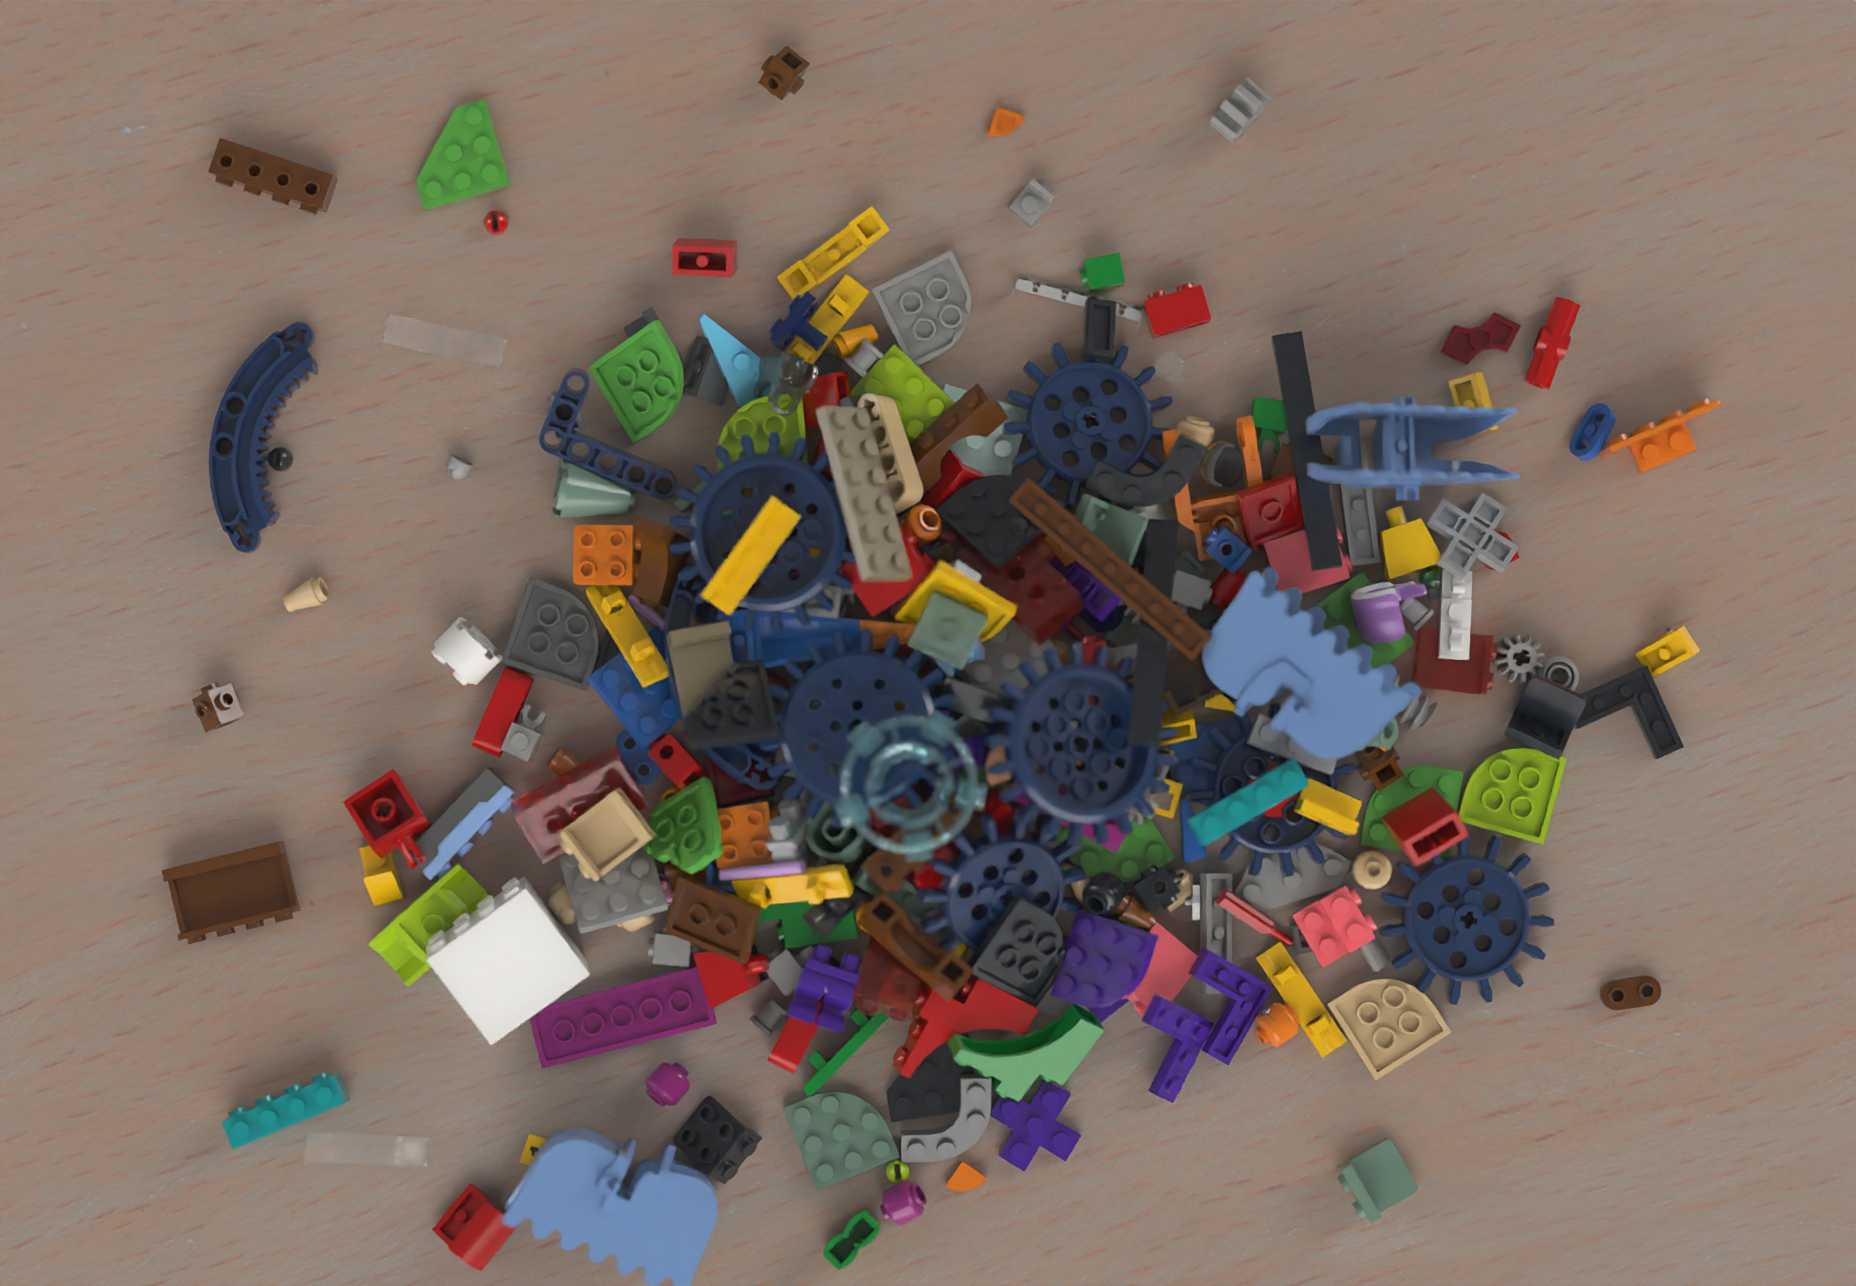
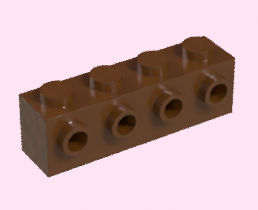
(273, 176)
(889, 867)

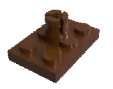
(713, 919)

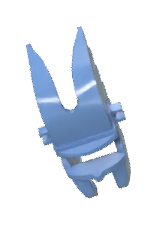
(1403, 444)
(1273, 646)
(651, 1224)

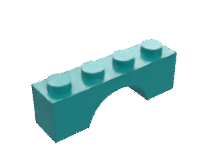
(1247, 802)

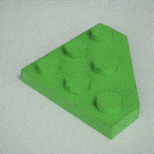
(463, 159)

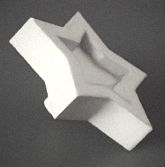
(1195, 902)

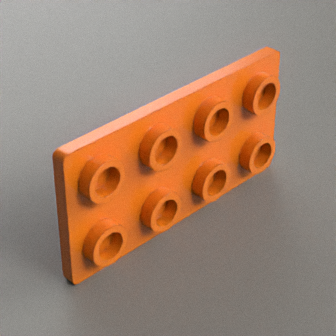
(1661, 443)

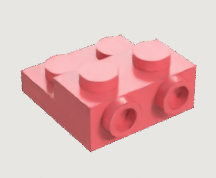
(1334, 925)

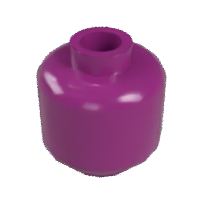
(667, 1084)
(903, 1202)

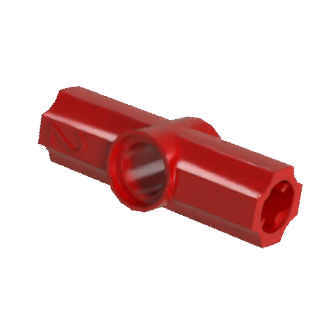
(1552, 343)

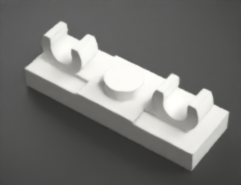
(1454, 616)

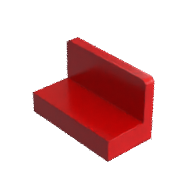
(954, 477)

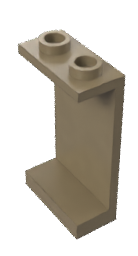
(699, 660)

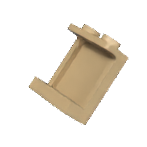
(606, 835)

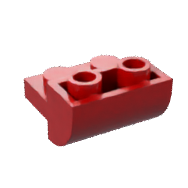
(474, 1227)

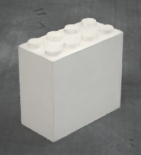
(506, 959)

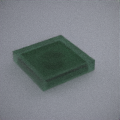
(948, 629)

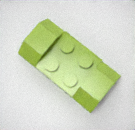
(407, 935)

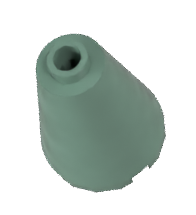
(587, 493)
(834, 843)

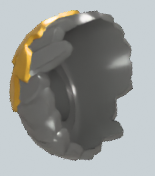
(1222, 464)

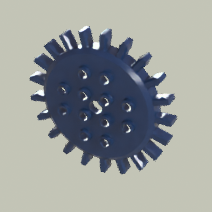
(768, 476)
(805, 726)
(1025, 749)

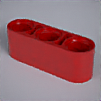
(502, 711)
(793, 1042)

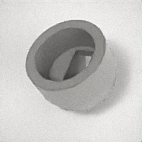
(458, 467)

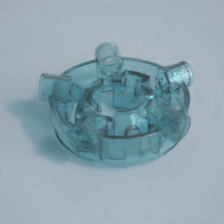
(970, 792)

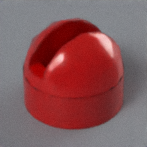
(503, 222)

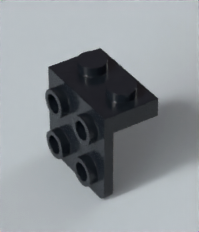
(1545, 715)
(716, 1140)

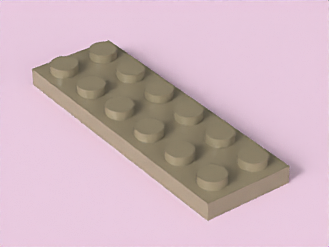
(864, 494)

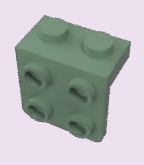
(1112, 525)
(1376, 1180)

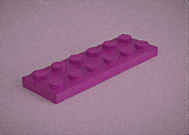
(621, 1017)

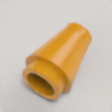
(850, 340)

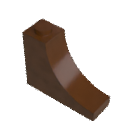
(658, 565)

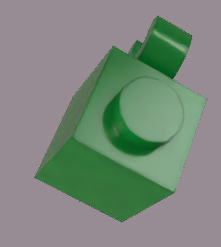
(1269, 419)

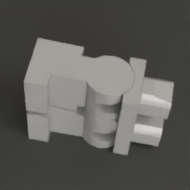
(789, 836)

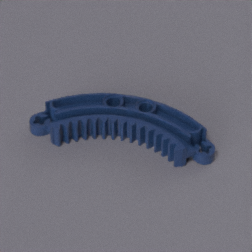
(237, 475)
(732, 759)

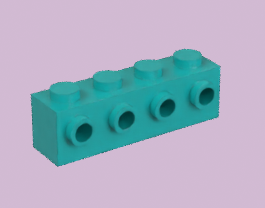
(279, 1113)

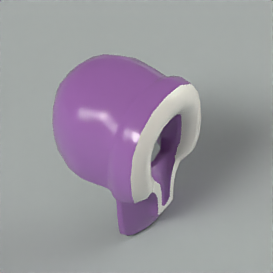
(1378, 610)

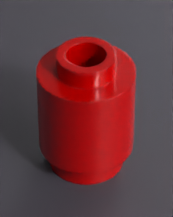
(1227, 587)

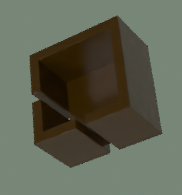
(1187, 681)

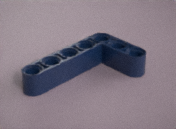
(596, 447)

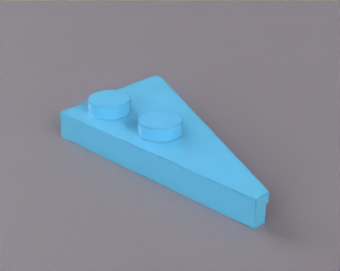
(735, 361)

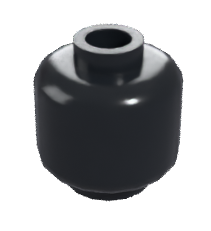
(1104, 893)

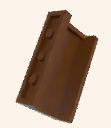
(232, 891)

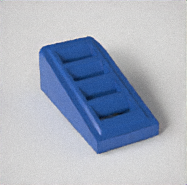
(1190, 846)

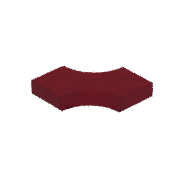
(1465, 343)

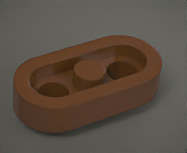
(1631, 992)

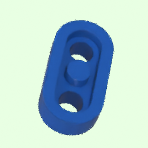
(1591, 432)
(636, 758)

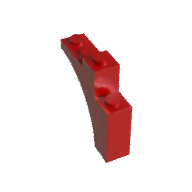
(974, 1008)

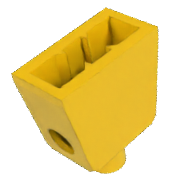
(1406, 545)

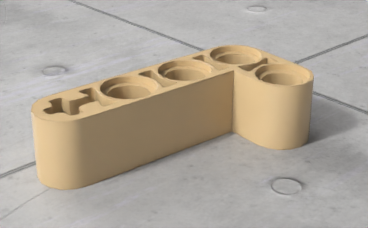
(893, 451)

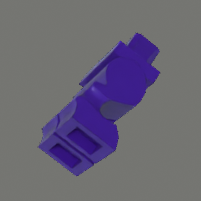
(824, 980)

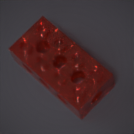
(1037, 589)
(563, 793)

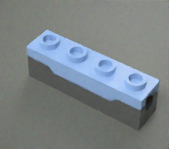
(462, 822)

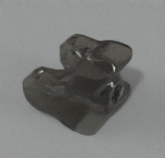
(785, 375)

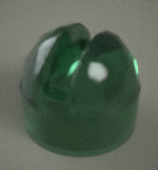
(1430, 577)

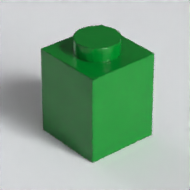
(1102, 272)

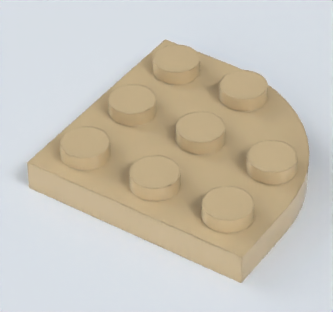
(1387, 1022)

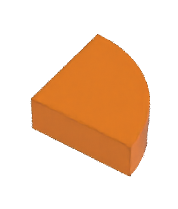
(1004, 122)
(965, 1178)

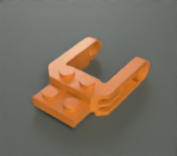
(1213, 509)

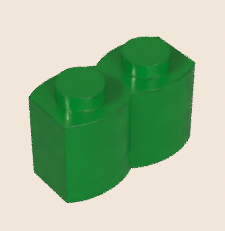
(858, 1233)

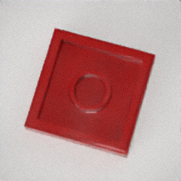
(1270, 509)

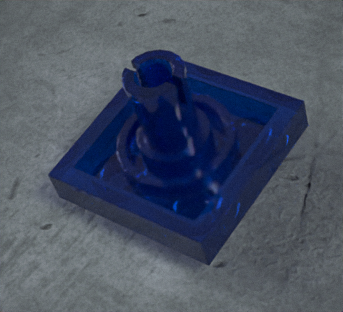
(797, 324)

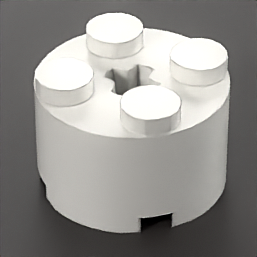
(466, 652)

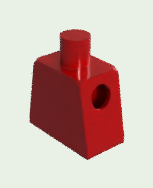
(825, 391)
(676, 761)
(726, 978)

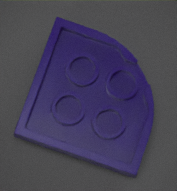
(1102, 961)

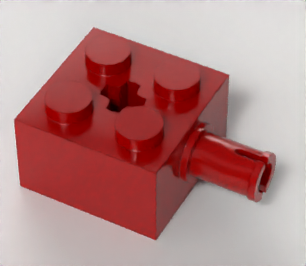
(397, 829)

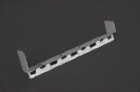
(1074, 298)

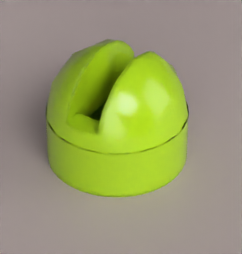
(904, 1171)

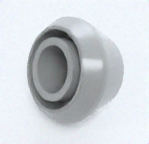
(1567, 671)

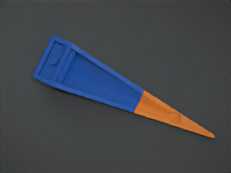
(794, 638)

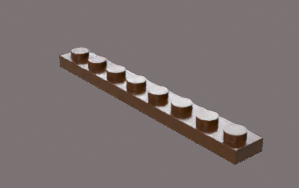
(1110, 569)

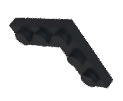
(1641, 693)

